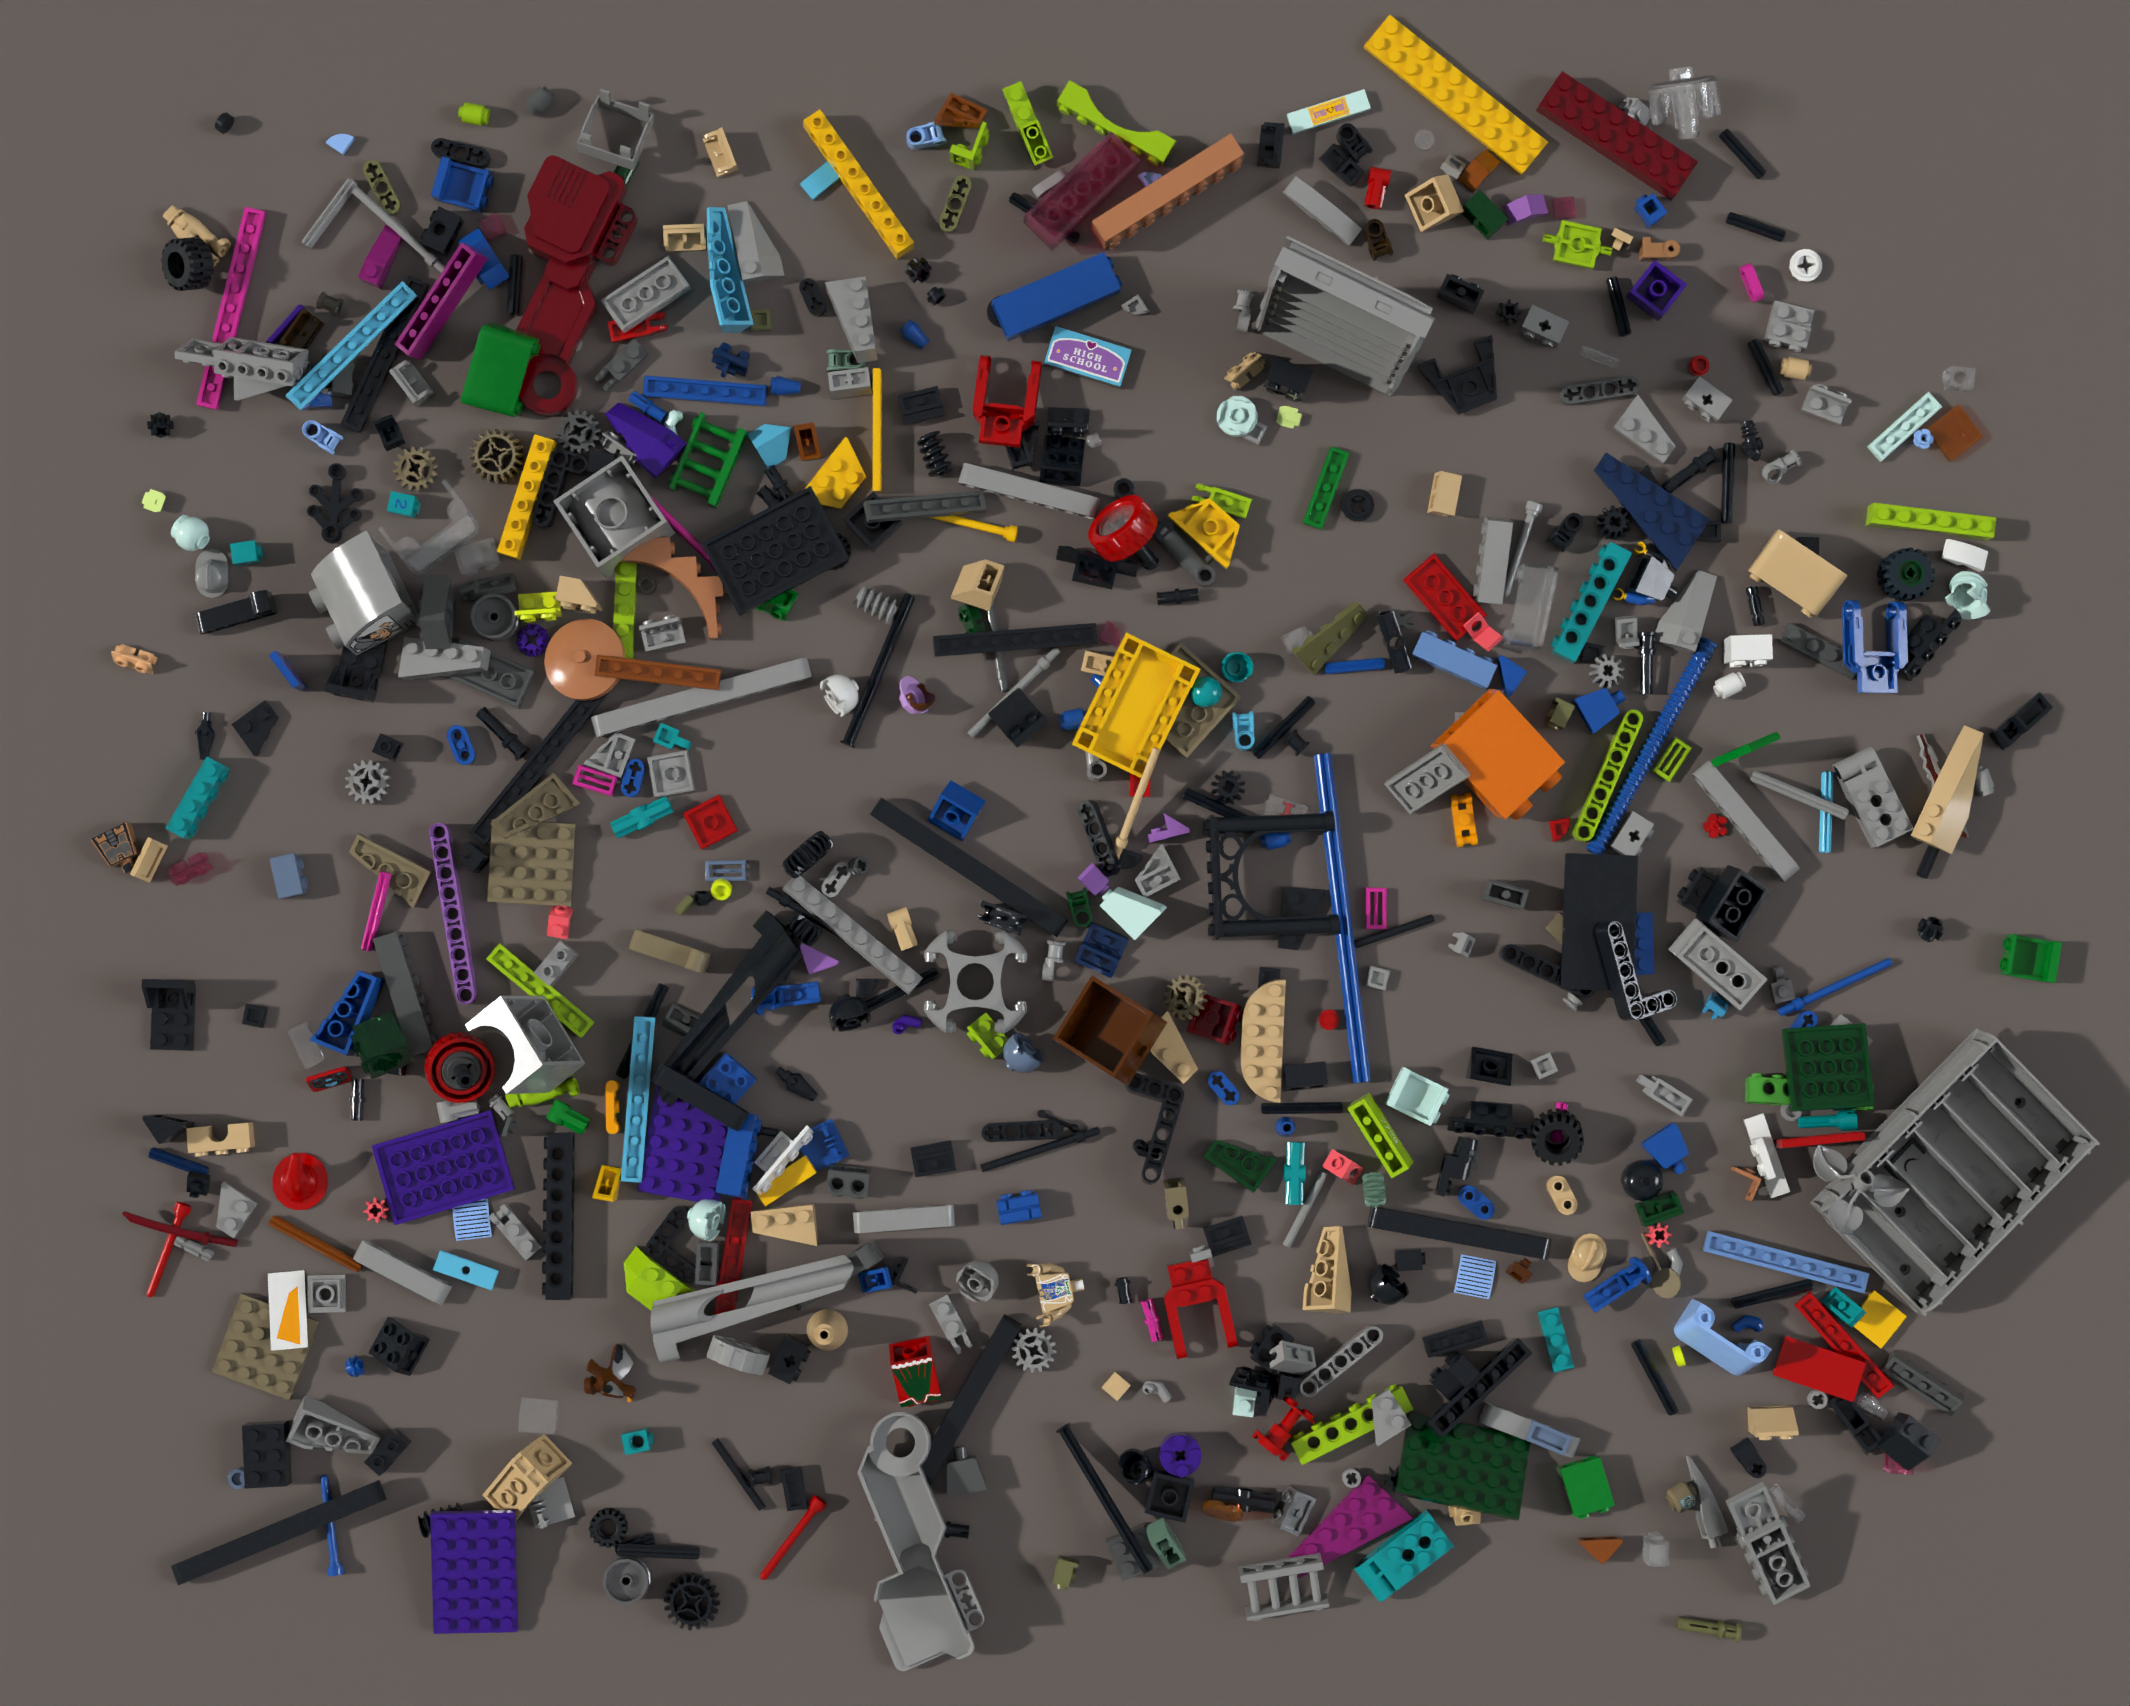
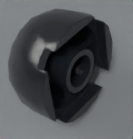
(848, 1013)
(1642, 1180)
(1385, 1286)

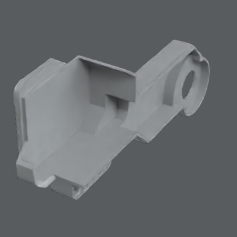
(920, 1601)

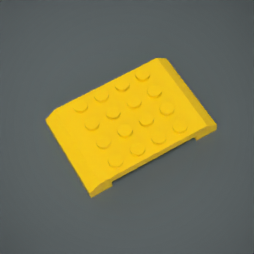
(1135, 705)

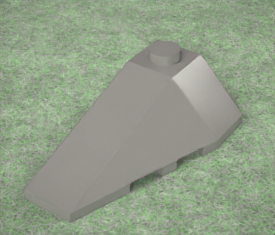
(1686, 616)
(327, 1428)

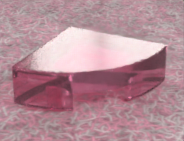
(1110, 635)

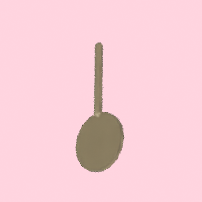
(1665, 1280)

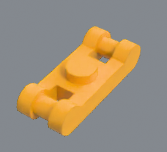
(1463, 819)
(612, 1107)

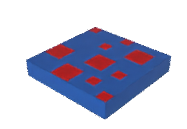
(288, 671)

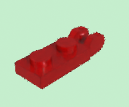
(641, 330)

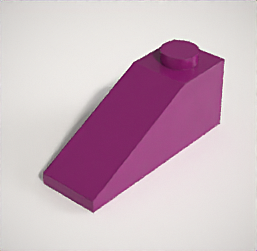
(380, 258)

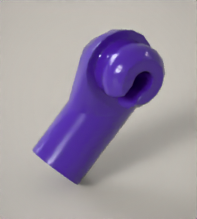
(904, 1022)

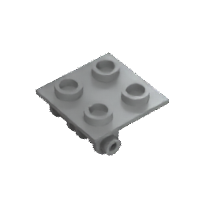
(552, 1505)

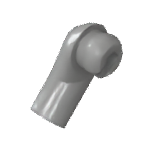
(1676, 1262)
(1156, 1387)

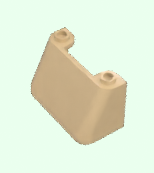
(1797, 573)

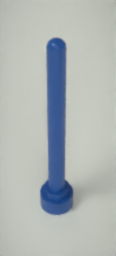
(335, 1567)

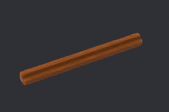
(315, 1243)

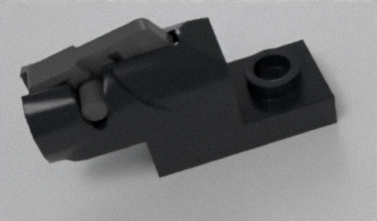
(1458, 1166)

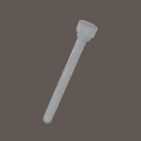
(1532, 511)

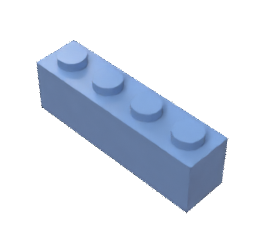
(1454, 660)

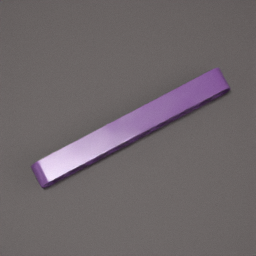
(447, 905)

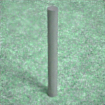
(1305, 1209)

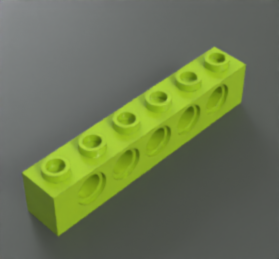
(1344, 1435)

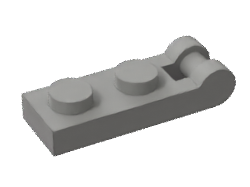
(516, 1232)

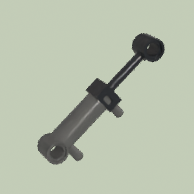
(1175, 544)

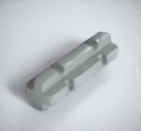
(194, 1248)

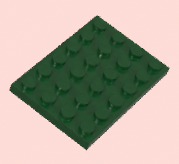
(1464, 1469)

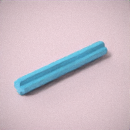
(1825, 830)

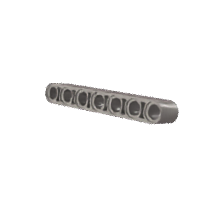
(1028, 491)
(1745, 821)

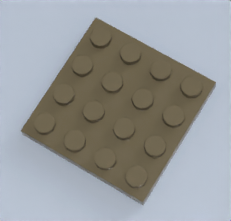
(1193, 721)
(533, 865)
(248, 1353)

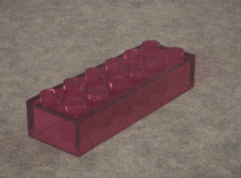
(1081, 191)

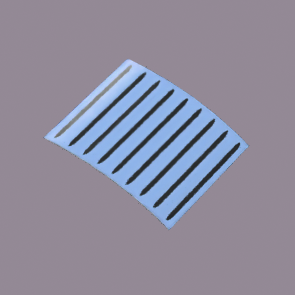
(472, 1220)
(1475, 1276)

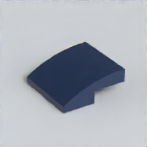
(1101, 949)

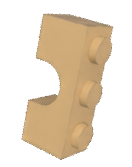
(239, 1137)

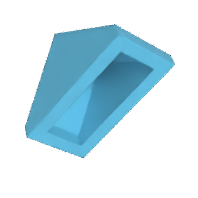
(771, 443)

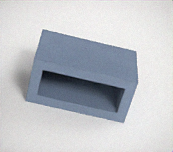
(289, 876)

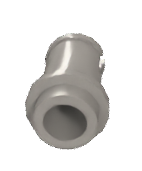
(500, 1106)

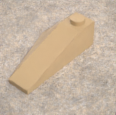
(1330, 1281)

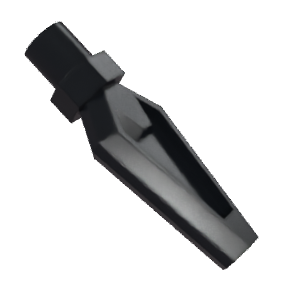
(204, 736)
(796, 1083)

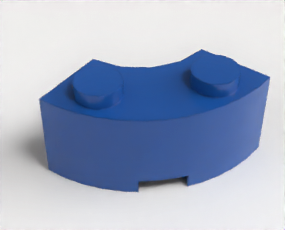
(493, 270)

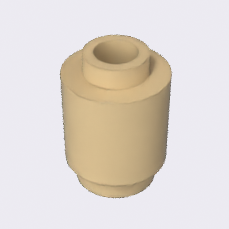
(1795, 368)

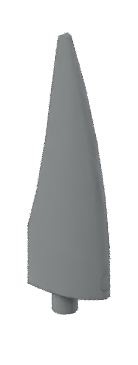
(1708, 1513)

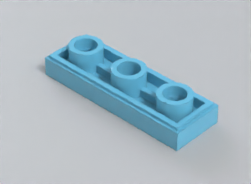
(454, 1266)

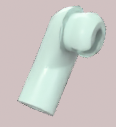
(672, 419)

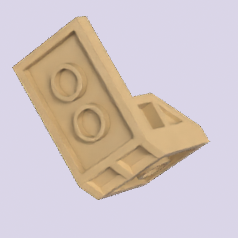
(527, 1476)

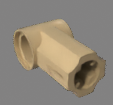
(901, 924)

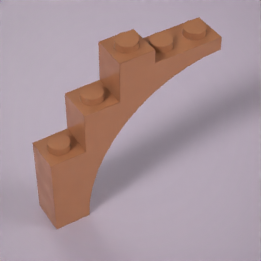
(704, 590)

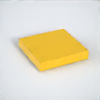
(1880, 1319)

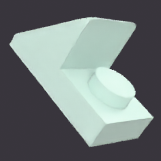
(1244, 1402)

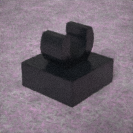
(198, 1184)

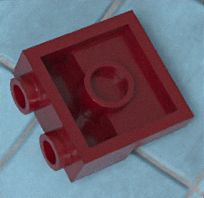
(1216, 1020)

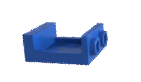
(462, 185)

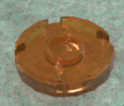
(1218, 1510)

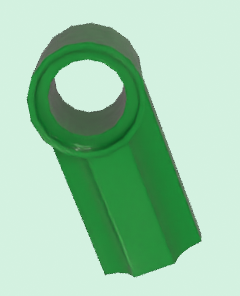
(563, 1114)

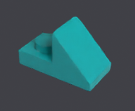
(1843, 1307)

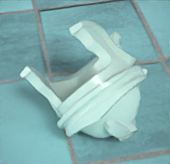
(1968, 595)

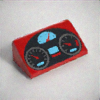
(329, 1079)

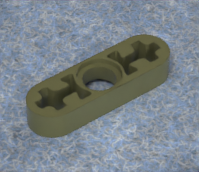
(370, 177)
(965, 192)

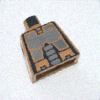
(118, 846)

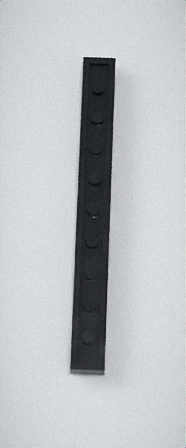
(537, 764)

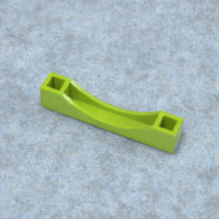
(1152, 144)
(1945, 522)

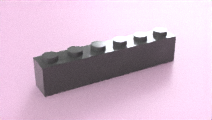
(405, 993)

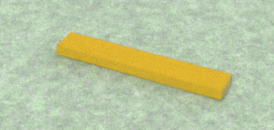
(877, 430)

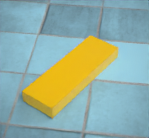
(791, 1177)

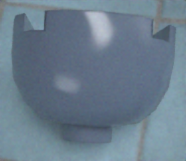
(1021, 1055)

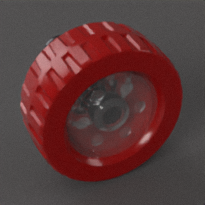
(1124, 531)

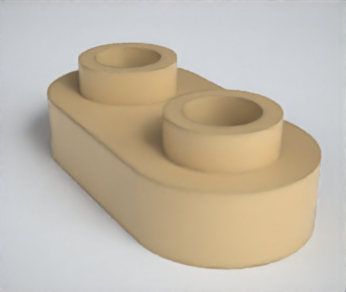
(1561, 1195)

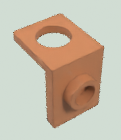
(1749, 1174)

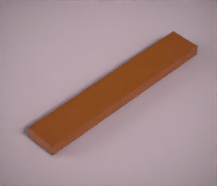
(657, 672)

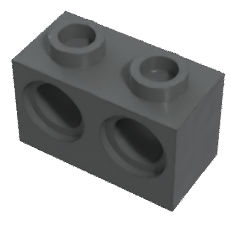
(848, 1175)
(707, 1263)

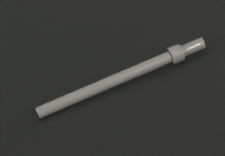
(430, 257)
(1042, 664)

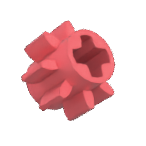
(374, 1214)
(1652, 1235)

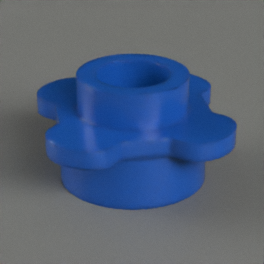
(354, 1366)

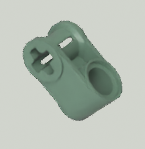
(843, 360)

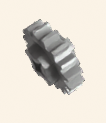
(366, 790)
(1022, 1343)

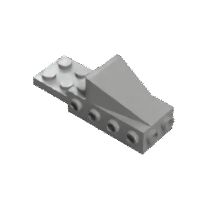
(252, 363)
(1767, 1544)

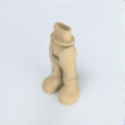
(188, 226)

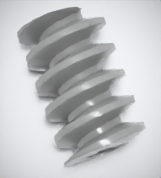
(877, 604)

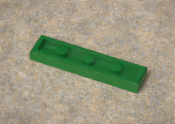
(1326, 488)

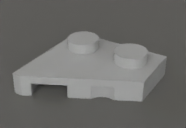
(613, 755)
(233, 1209)

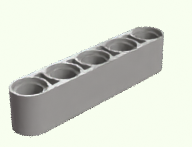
(903, 1218)
(402, 1272)
(1351, 1358)
(1516, 1424)

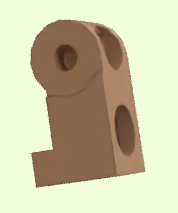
(1657, 251)

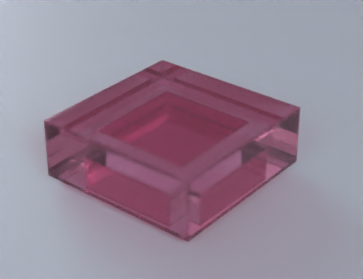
(1563, 208)
(491, 226)

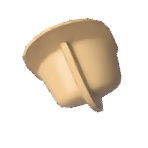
(1587, 1257)

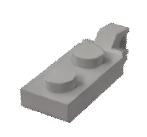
(1665, 1094)

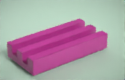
(612, 785)
(1375, 916)

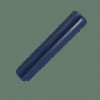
(177, 1161)

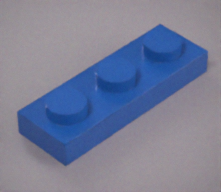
(1644, 944)

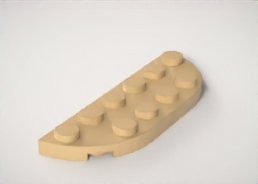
(1264, 1040)

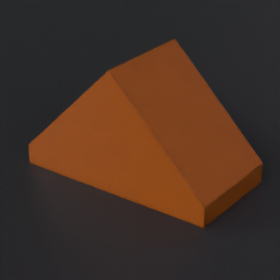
(1478, 170)
(807, 441)
(1601, 1547)

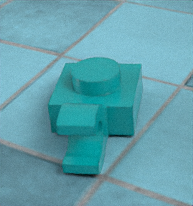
(669, 737)

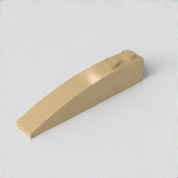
(1951, 795)

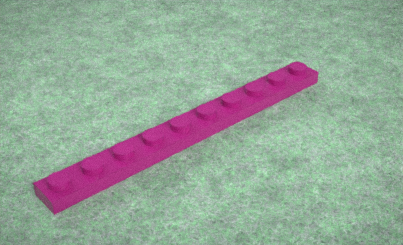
(233, 299)

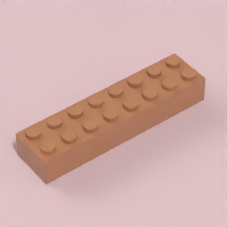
(1168, 192)

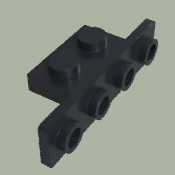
(1093, 568)
(1926, 639)
(1490, 1120)

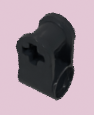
(1354, 143)
(1563, 534)
(1748, 1455)

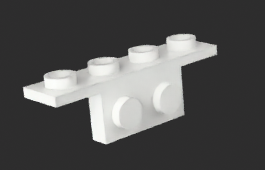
(778, 1155)
(1766, 1155)

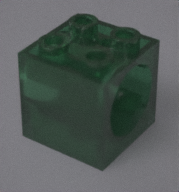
(380, 1045)

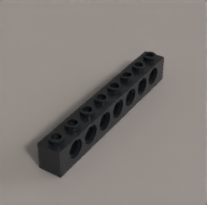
(566, 1142)

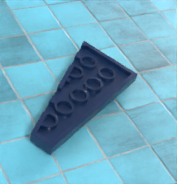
(1660, 515)

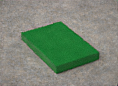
(1745, 749)

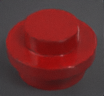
(1699, 365)
(1328, 1019)

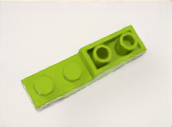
(1027, 123)

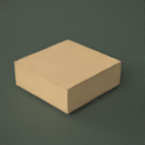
(1116, 1386)

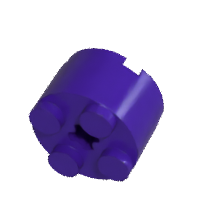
(1180, 1466)

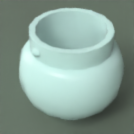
(190, 533)

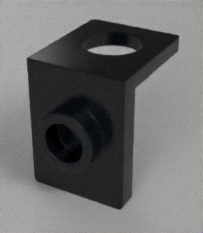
(898, 1273)

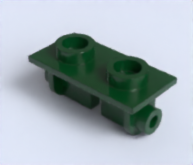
(968, 616)

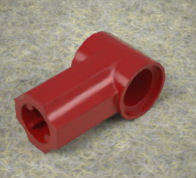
(1378, 182)

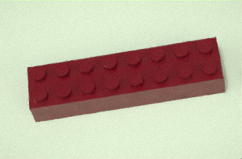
(1616, 135)

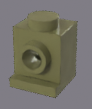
(1559, 714)
(1064, 1572)

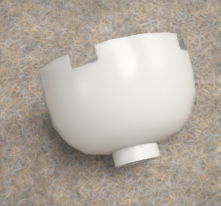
(841, 693)

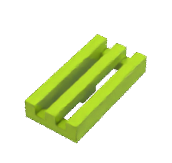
(1662, 773)

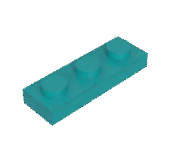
(1555, 1339)

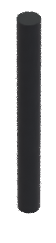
(1394, 931)
(738, 1474)

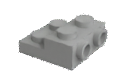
(1789, 326)

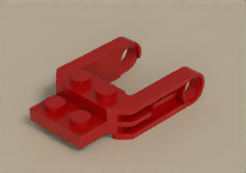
(1003, 422)
(1193, 1285)

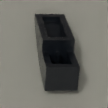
(2020, 721)
(1856, 1424)

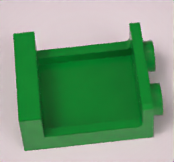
(2030, 958)
(1586, 1486)

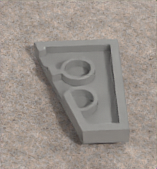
(1644, 431)

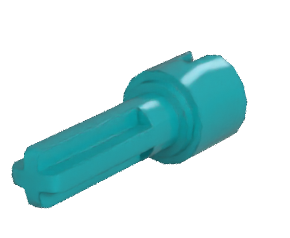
(1843, 1120)

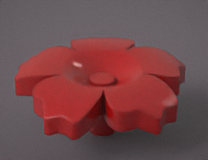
(1715, 826)

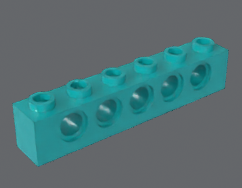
(1618, 557)

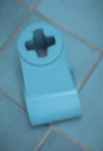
(1243, 728)

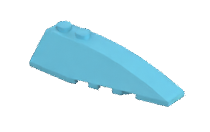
(725, 274)

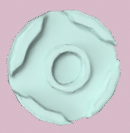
(1237, 416)

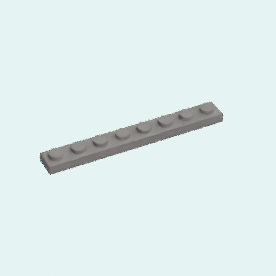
(853, 934)

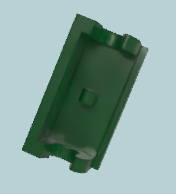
(1483, 214)
(1659, 1208)

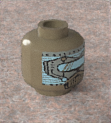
(1681, 1497)

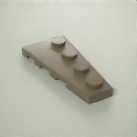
(538, 805)
(407, 876)

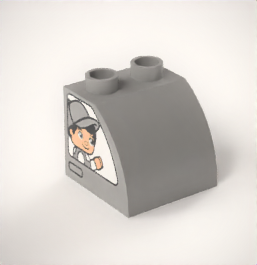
(362, 595)

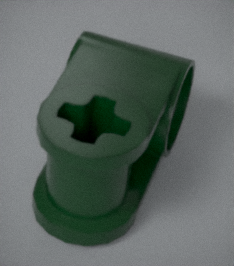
(1079, 906)

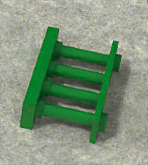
(720, 476)

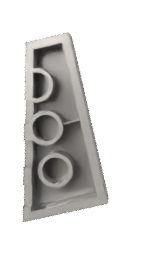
(853, 310)
(1493, 559)
(427, 663)

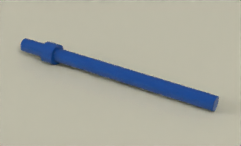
(1799, 1003)

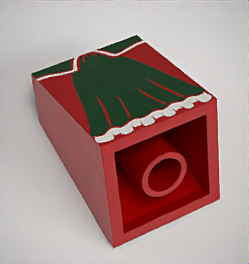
(914, 1371)

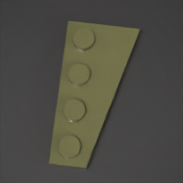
(1323, 645)

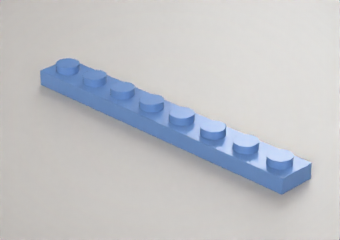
(1786, 1262)

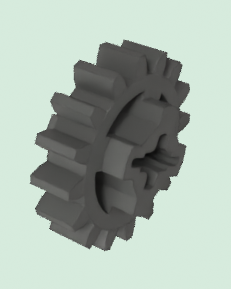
(585, 428)

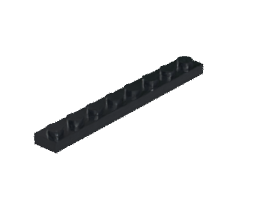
(381, 362)
(1015, 640)

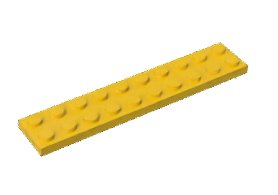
(1455, 94)

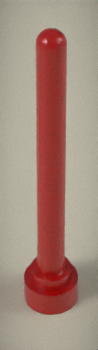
(181, 1211)
(816, 1505)

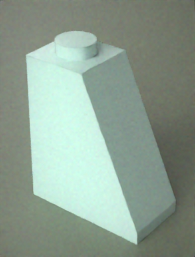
(1131, 910)

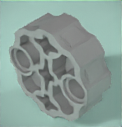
(738, 1355)

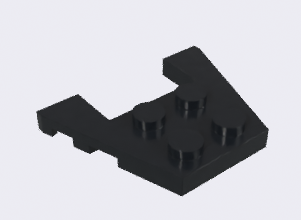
(1469, 386)

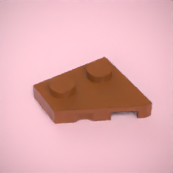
(960, 113)

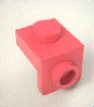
(559, 921)

